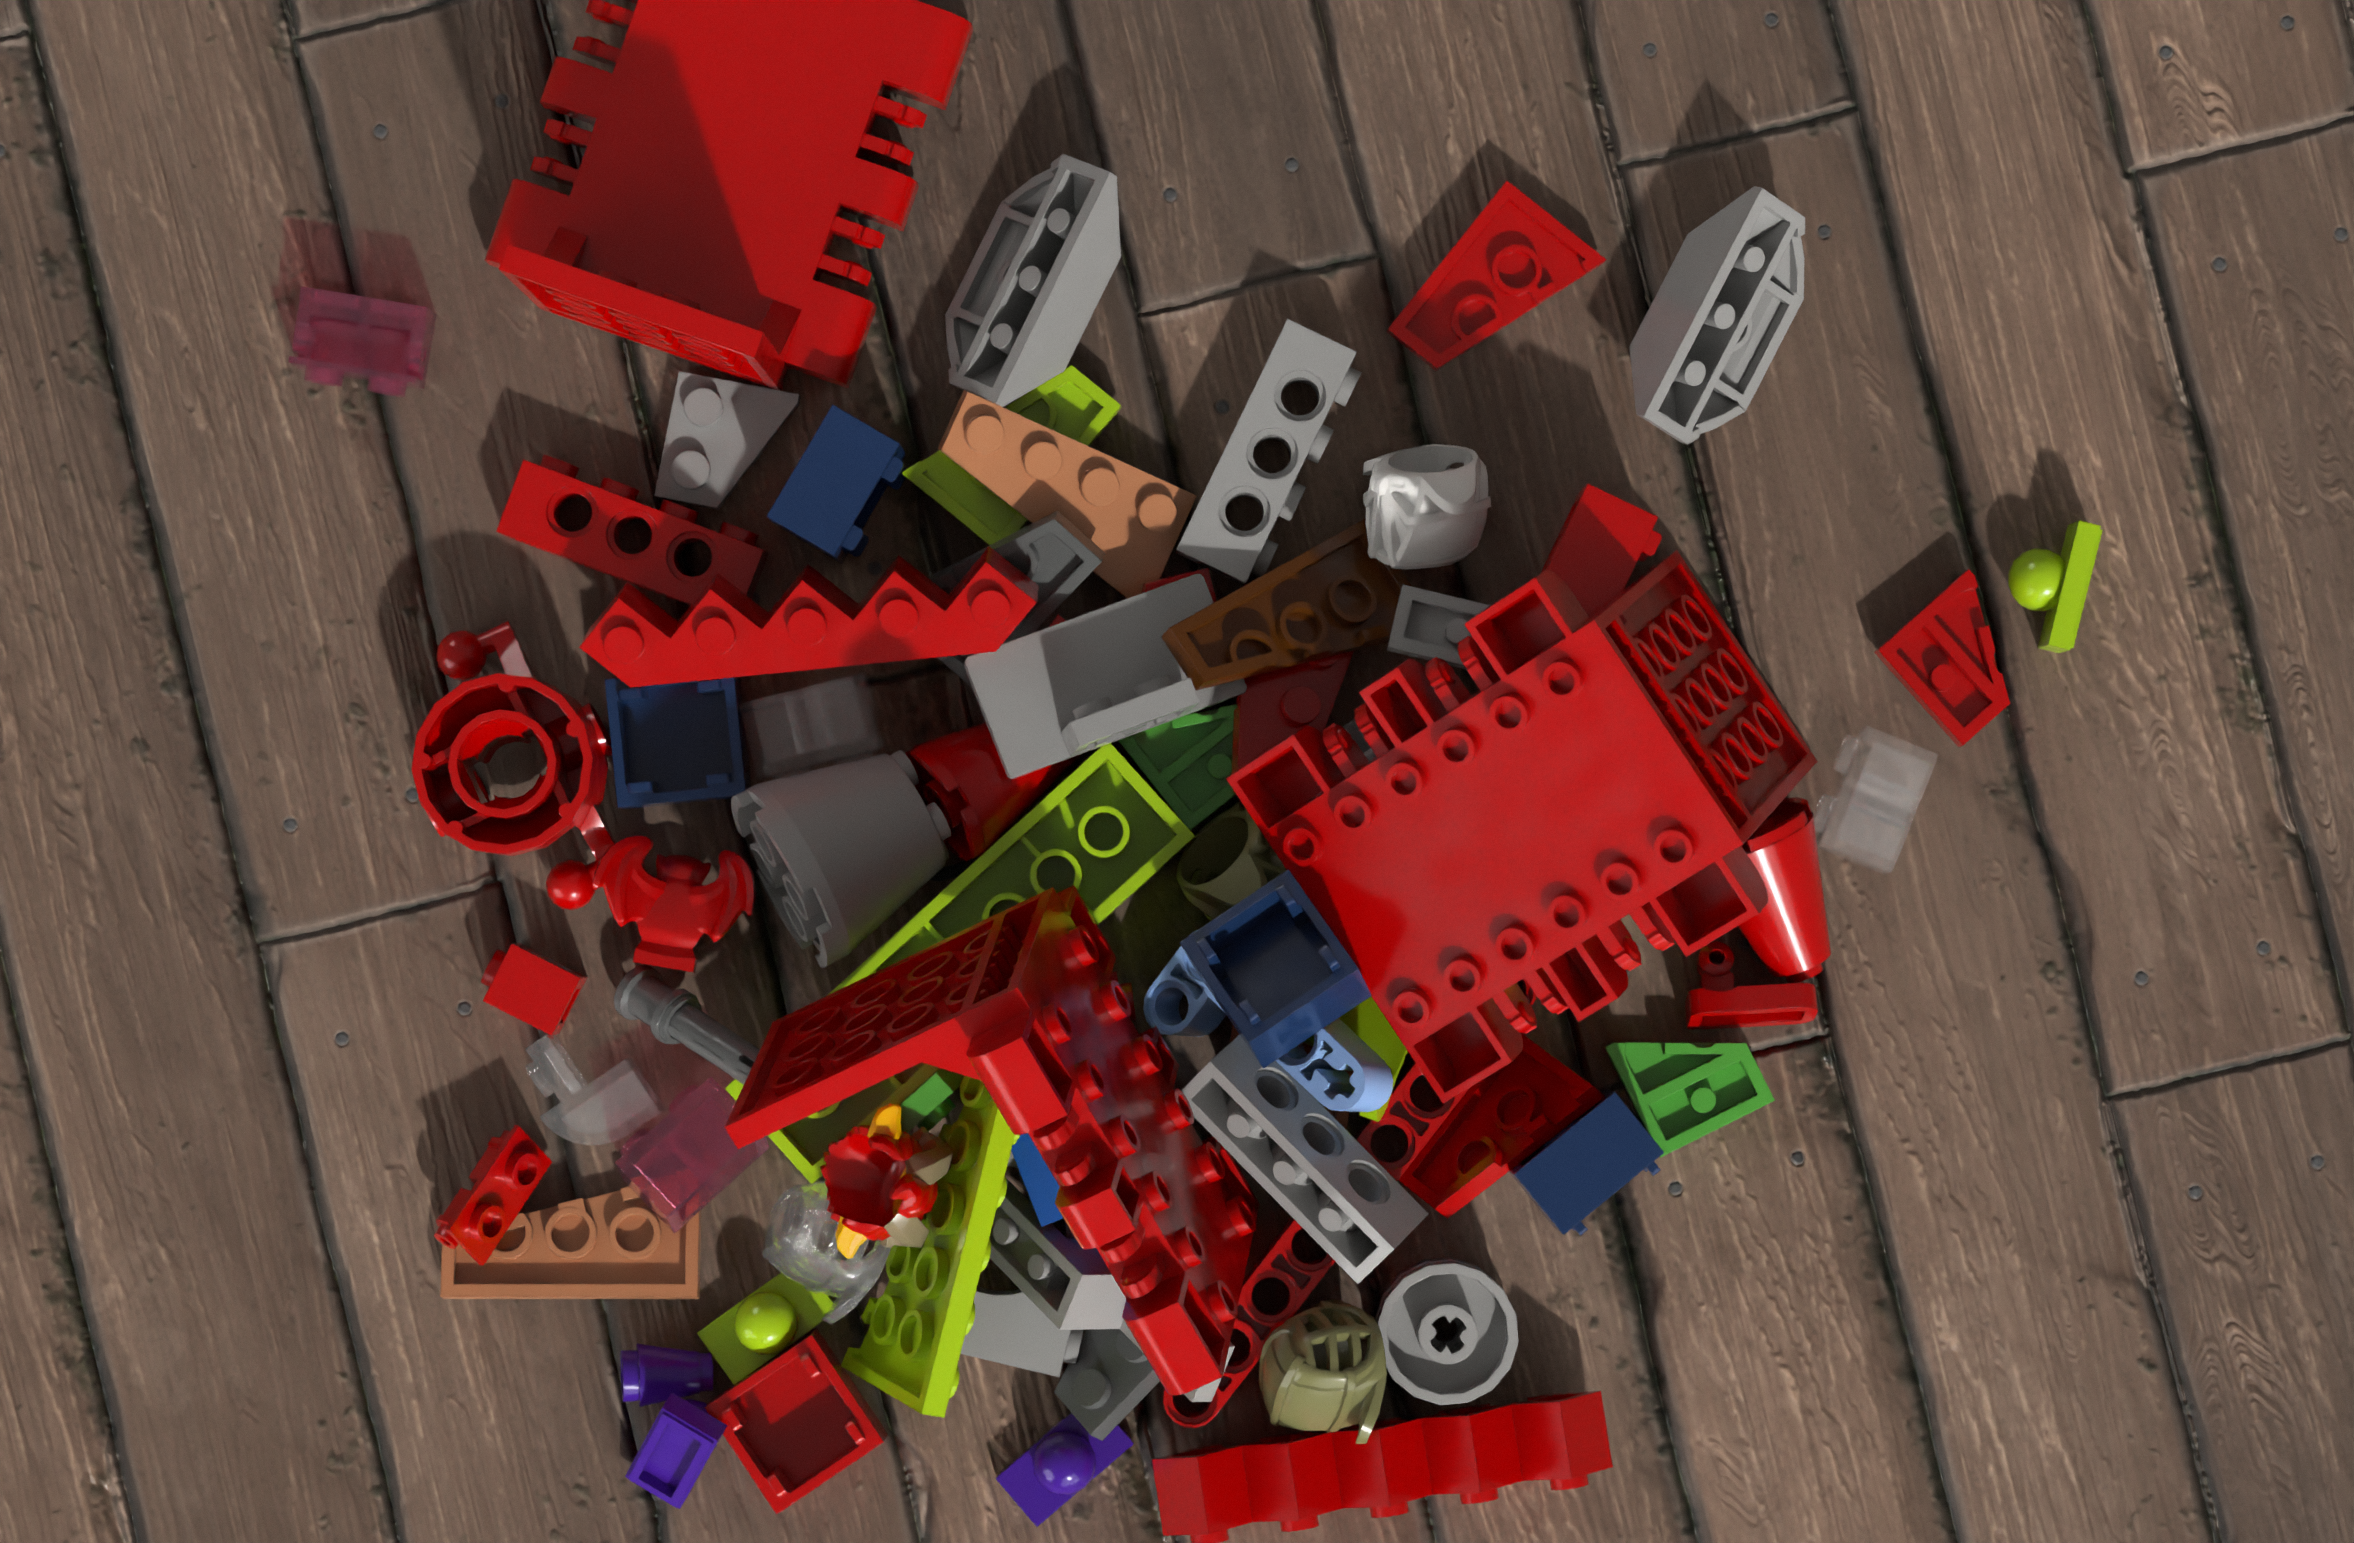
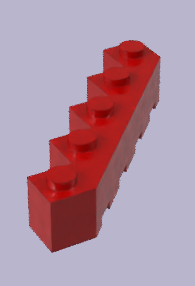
(811, 625)
(1450, 1452)

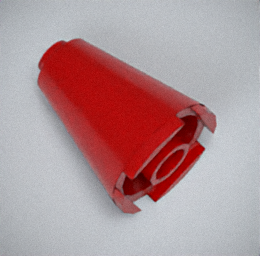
(972, 789)
(1792, 927)

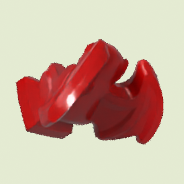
(675, 905)

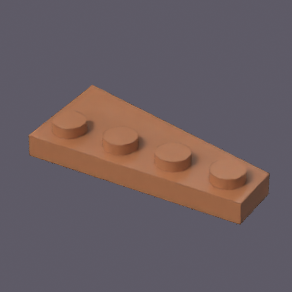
(1045, 472)
(583, 1251)

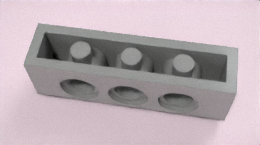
(1296, 358)
(1303, 1158)

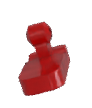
(1722, 1005)

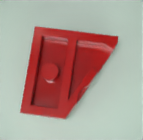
(1949, 661)

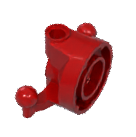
(501, 710)

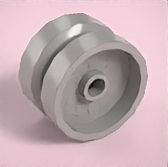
(1469, 1361)

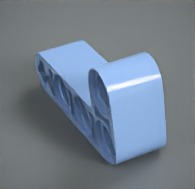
(1333, 1046)

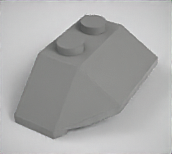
(1034, 282)
(1719, 316)

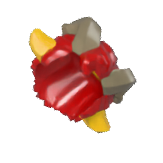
(883, 1182)

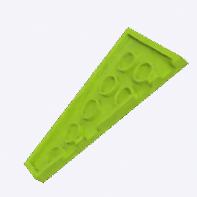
(932, 1289)

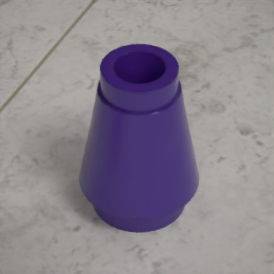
(657, 1371)

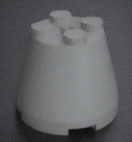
(842, 847)

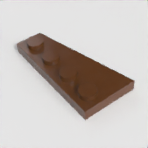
(1295, 614)

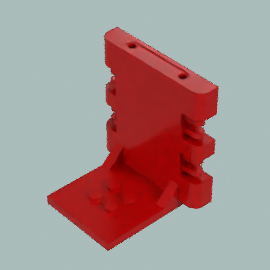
(728, 176)
(1525, 820)
(1054, 1044)

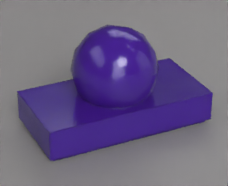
(676, 1450)
(1060, 1466)

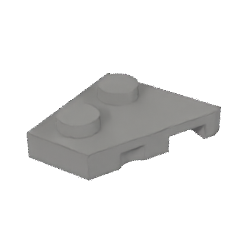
(716, 436)

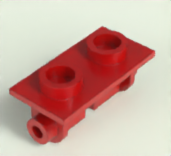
(500, 1189)

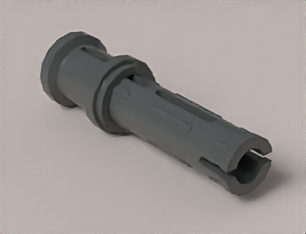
(678, 1019)

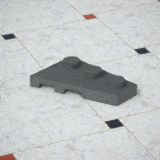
(1048, 553)
(1105, 1381)

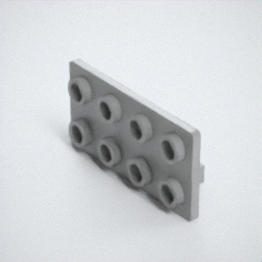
(1091, 679)

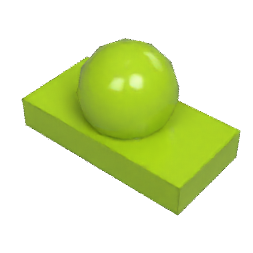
(2057, 584)
(763, 1325)

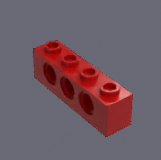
(534, 519)

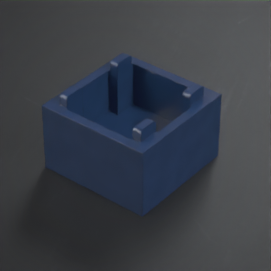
(838, 485)
(677, 742)
(1276, 968)
(1587, 1163)

